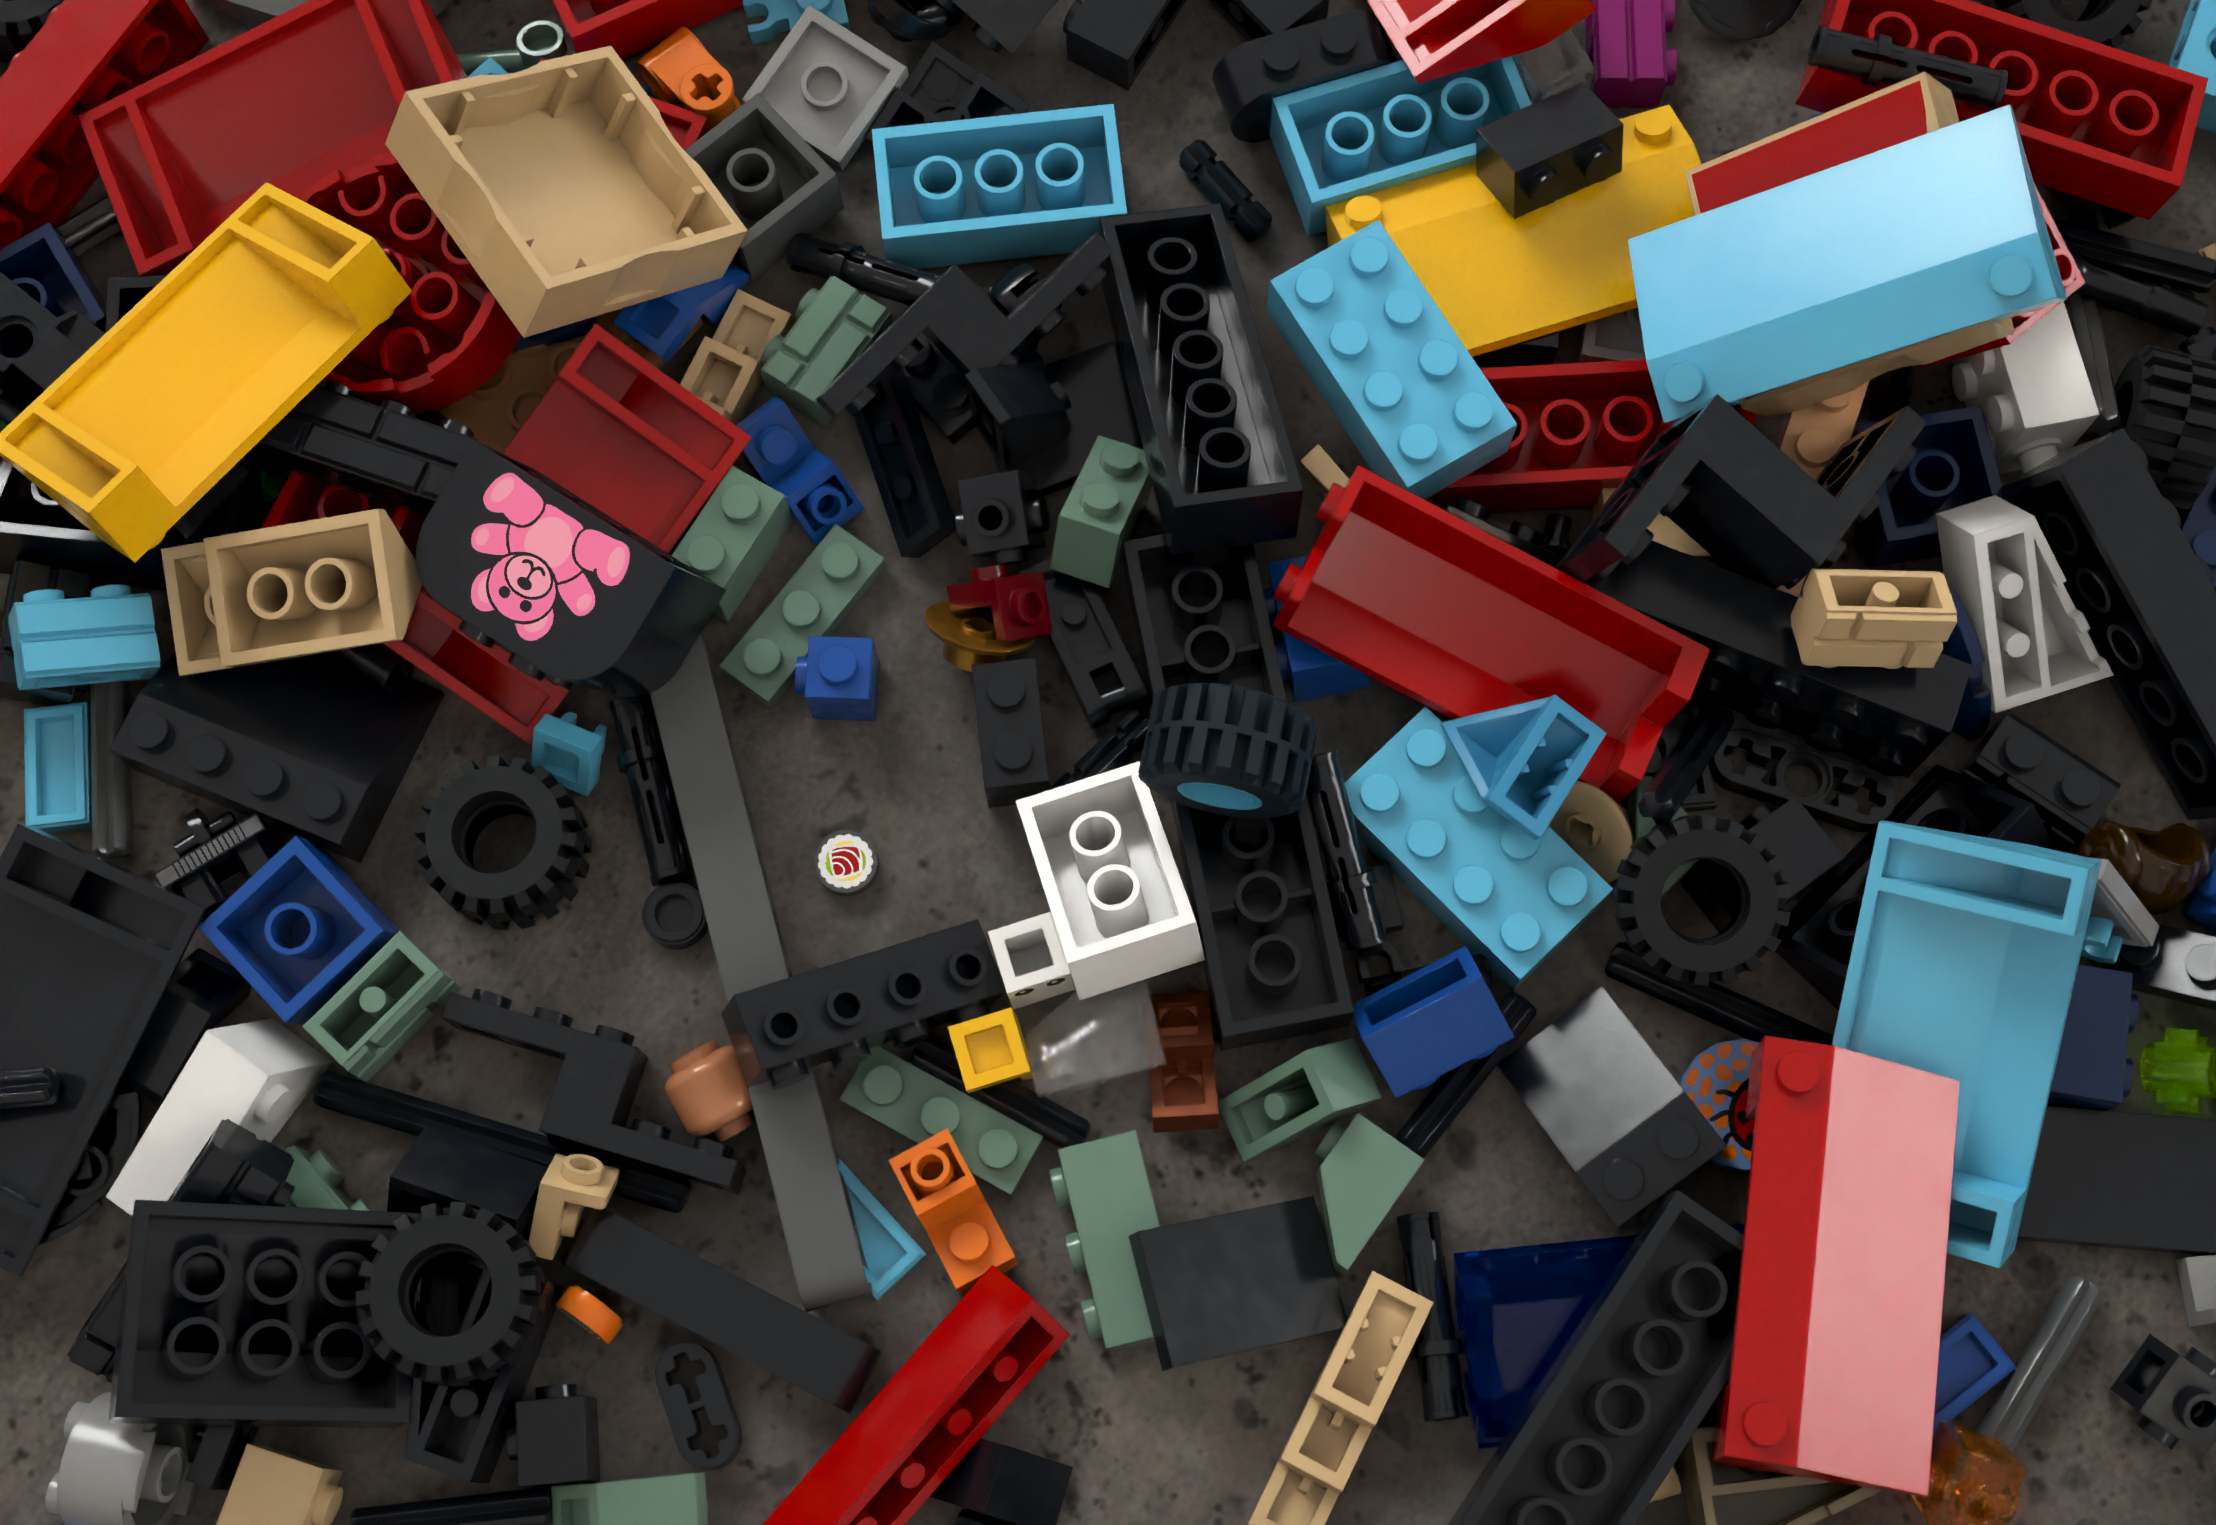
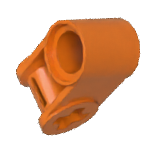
(689, 77)

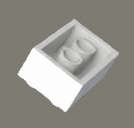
(1110, 881)

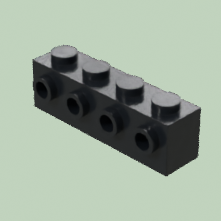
(862, 1004)

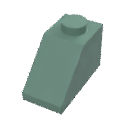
(1299, 1098)
(1359, 1184)

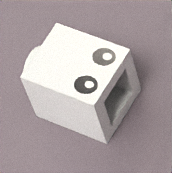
(1031, 960)

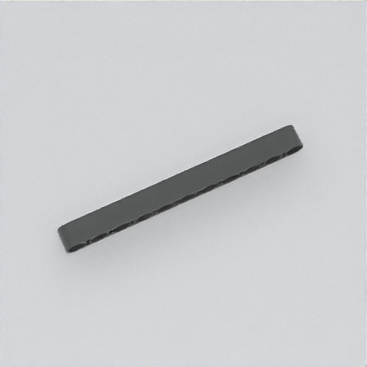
(751, 954)

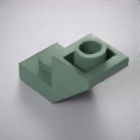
(635, 1501)

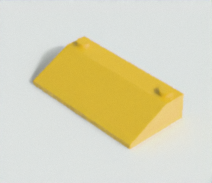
(1546, 269)
(203, 368)

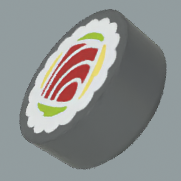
(846, 863)

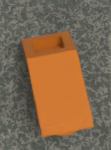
(952, 1210)

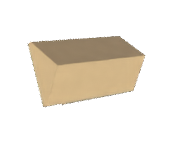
(289, 591)

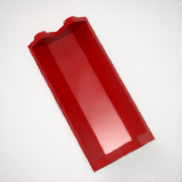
(1482, 624)

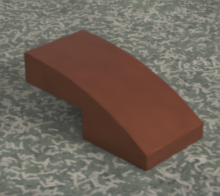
(1186, 1087)

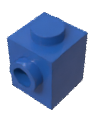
(839, 678)

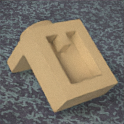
(561, 1199)

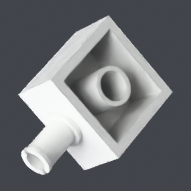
(2030, 393)

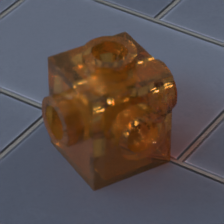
(1971, 1479)

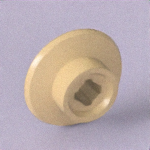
(1607, 839)

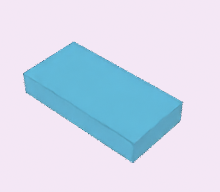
(58, 767)
(885, 1244)

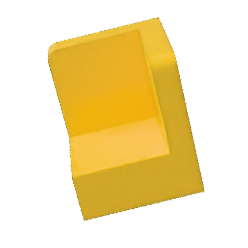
(990, 1050)

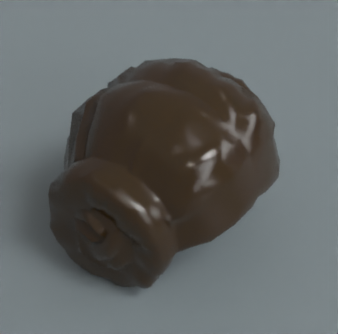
(2154, 864)

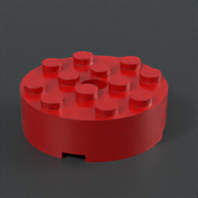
(444, 333)

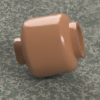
(710, 1091)

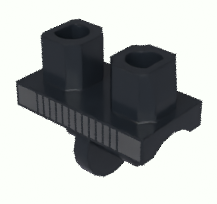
(216, 853)

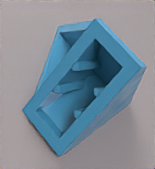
(1525, 757)

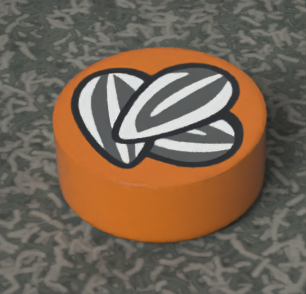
(590, 1314)

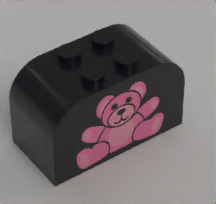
(558, 580)

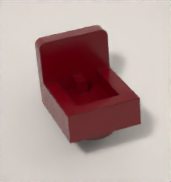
(1016, 601)

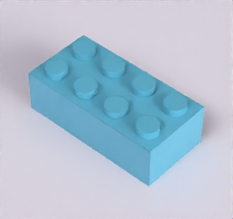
(1384, 130)
(997, 185)
(1389, 364)
(1464, 859)

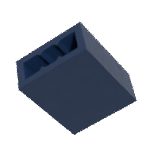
(2093, 1047)

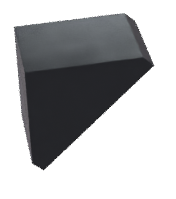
(1007, 1484)

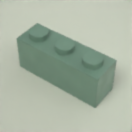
(1109, 1203)

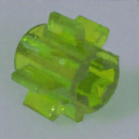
(2180, 1070)

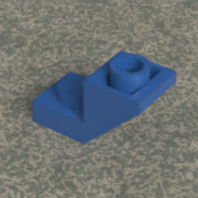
(667, 320)
(790, 464)

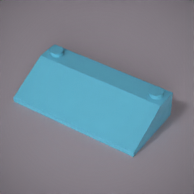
(1844, 265)
(1971, 977)

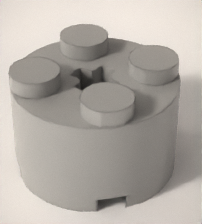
(120, 1470)

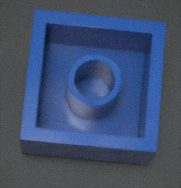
(299, 930)

